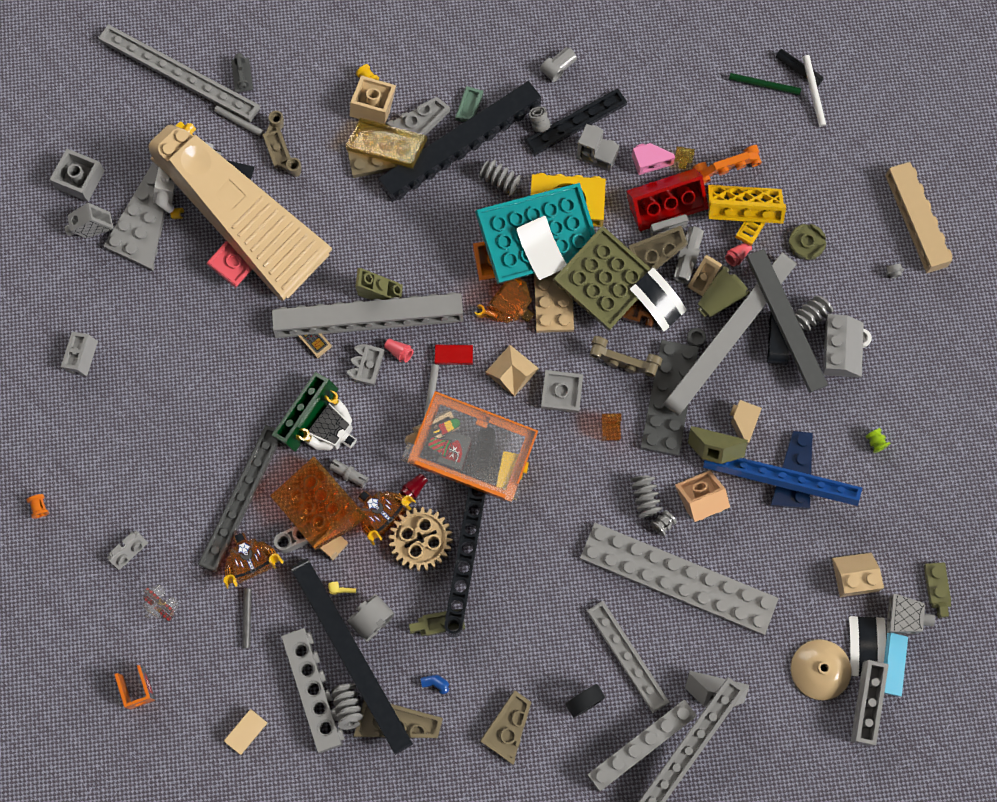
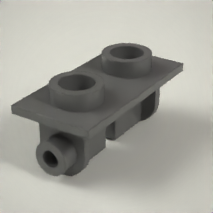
(241, 73)

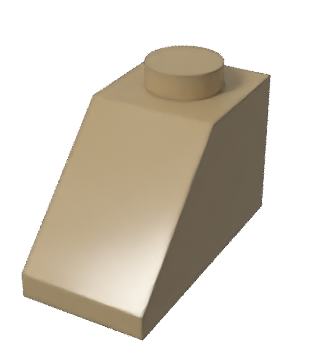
(744, 419)

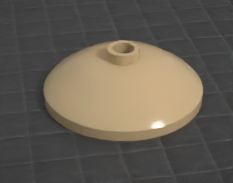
(809, 676)

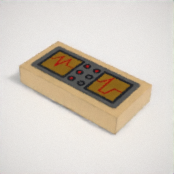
(316, 343)

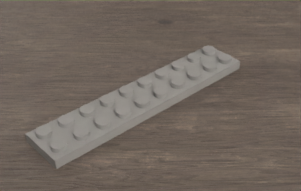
(679, 579)

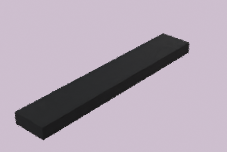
(576, 121)

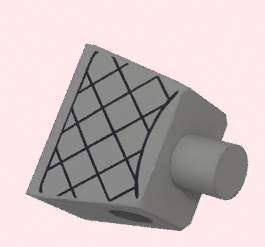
(88, 221)
(907, 616)

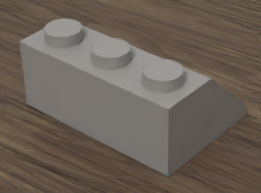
(843, 346)

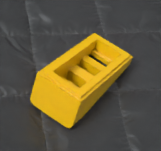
(746, 238)

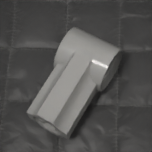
(555, 67)

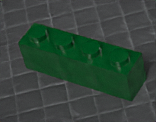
(304, 411)

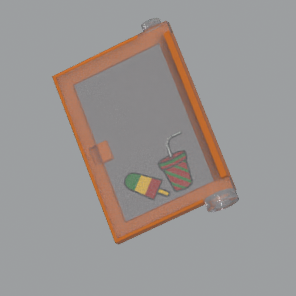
(472, 447)

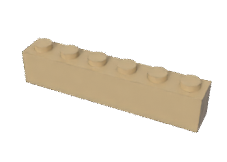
(918, 217)

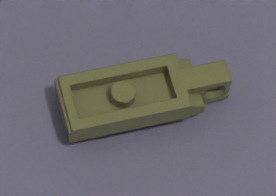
(938, 588)
(433, 624)

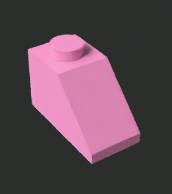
(651, 158)

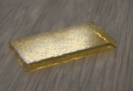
(386, 142)

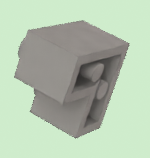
(595, 149)

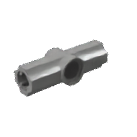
(688, 255)

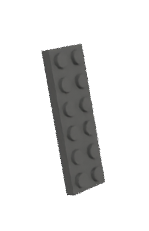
(662, 427)

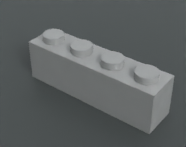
(869, 703)

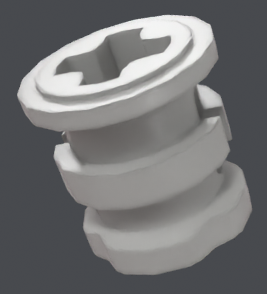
(663, 523)

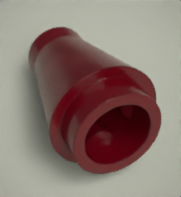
(414, 486)

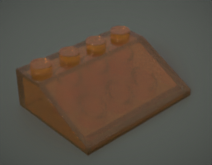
(317, 504)

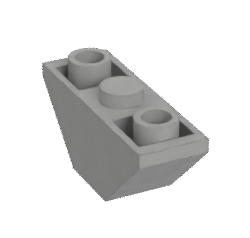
(704, 687)

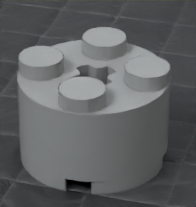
(371, 617)

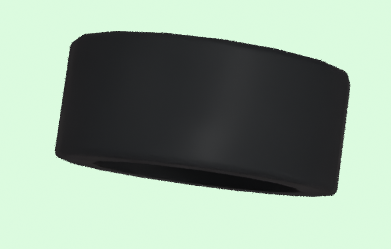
(585, 700)

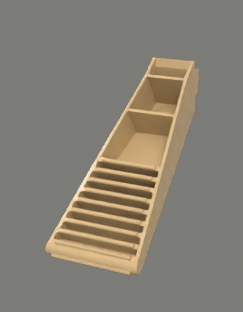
(250, 220)

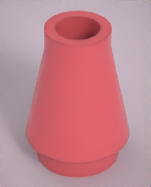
(737, 254)
(400, 350)

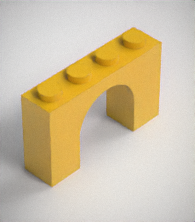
(592, 189)

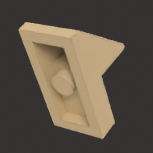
(704, 275)

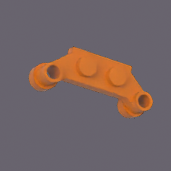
(722, 167)

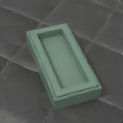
(469, 104)

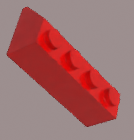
(667, 198)

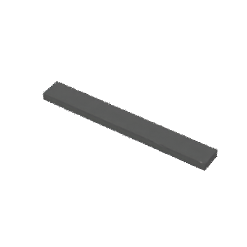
(786, 321)
(239, 500)

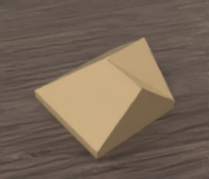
(512, 370)

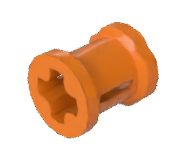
(37, 506)

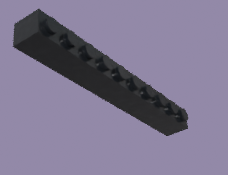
(461, 140)

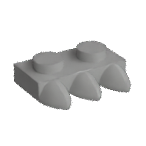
(368, 364)

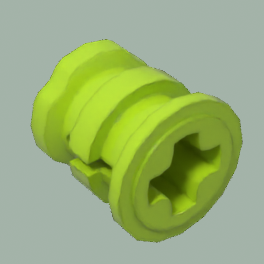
(877, 440)

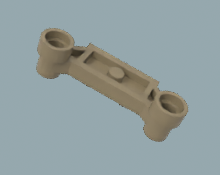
(277, 146)
(629, 363)

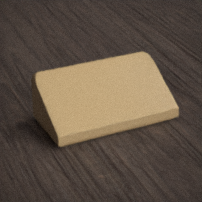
(245, 731)

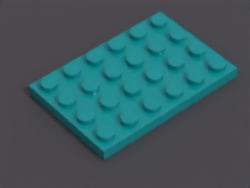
(565, 215)

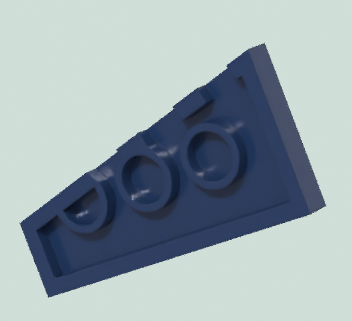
(798, 459)

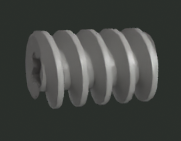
(499, 177)
(812, 311)
(646, 496)
(345, 706)

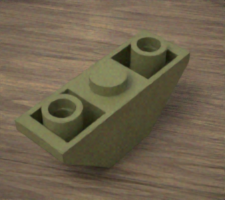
(375, 286)
(716, 446)

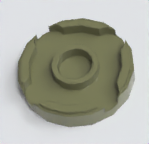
(807, 242)

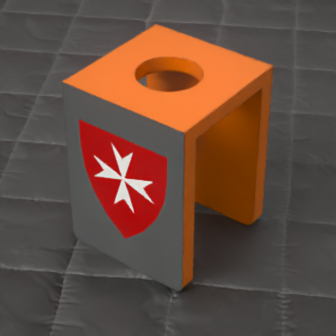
(125, 694)

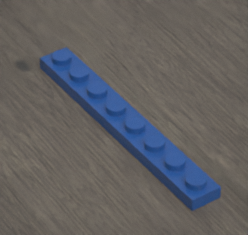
(789, 479)

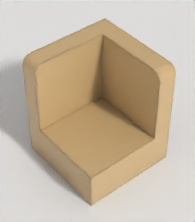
(334, 547)

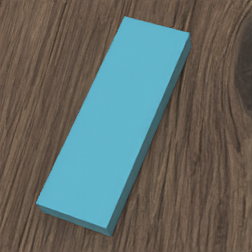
(896, 657)

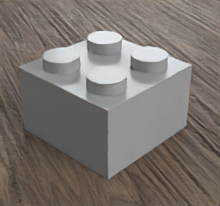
(77, 175)

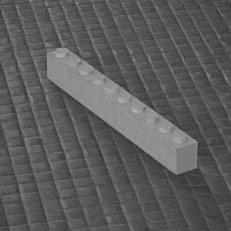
(367, 315)

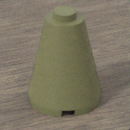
(722, 293)

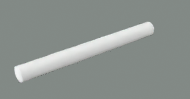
(814, 91)

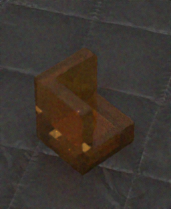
(611, 427)

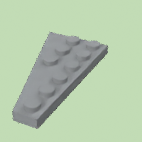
(139, 226)

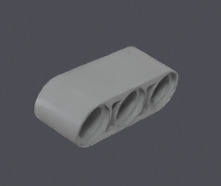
(294, 542)

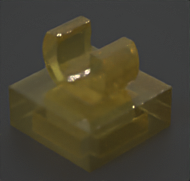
(684, 156)

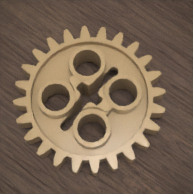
(412, 523)

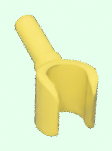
(334, 589)

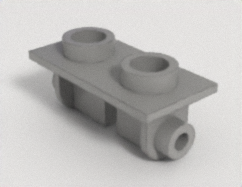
(122, 555)

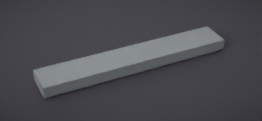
(627, 657)

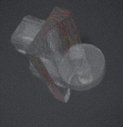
(156, 606)

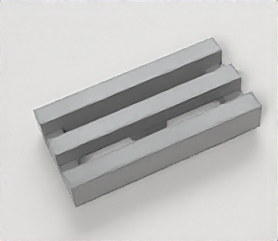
(668, 224)

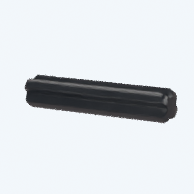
(796, 65)

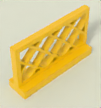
(740, 210)

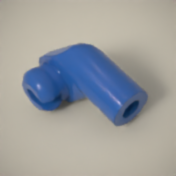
(437, 681)

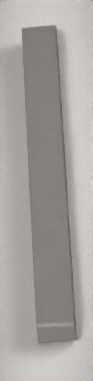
(724, 341)

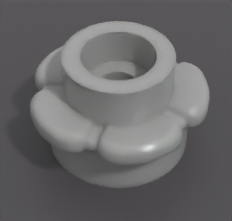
(894, 271)

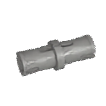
(348, 473)

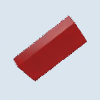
(453, 354)

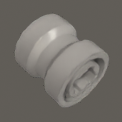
(539, 119)

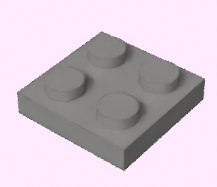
(562, 391)

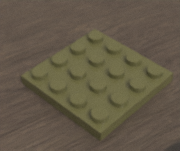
(602, 277)

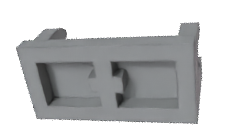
(79, 353)

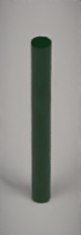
(766, 84)

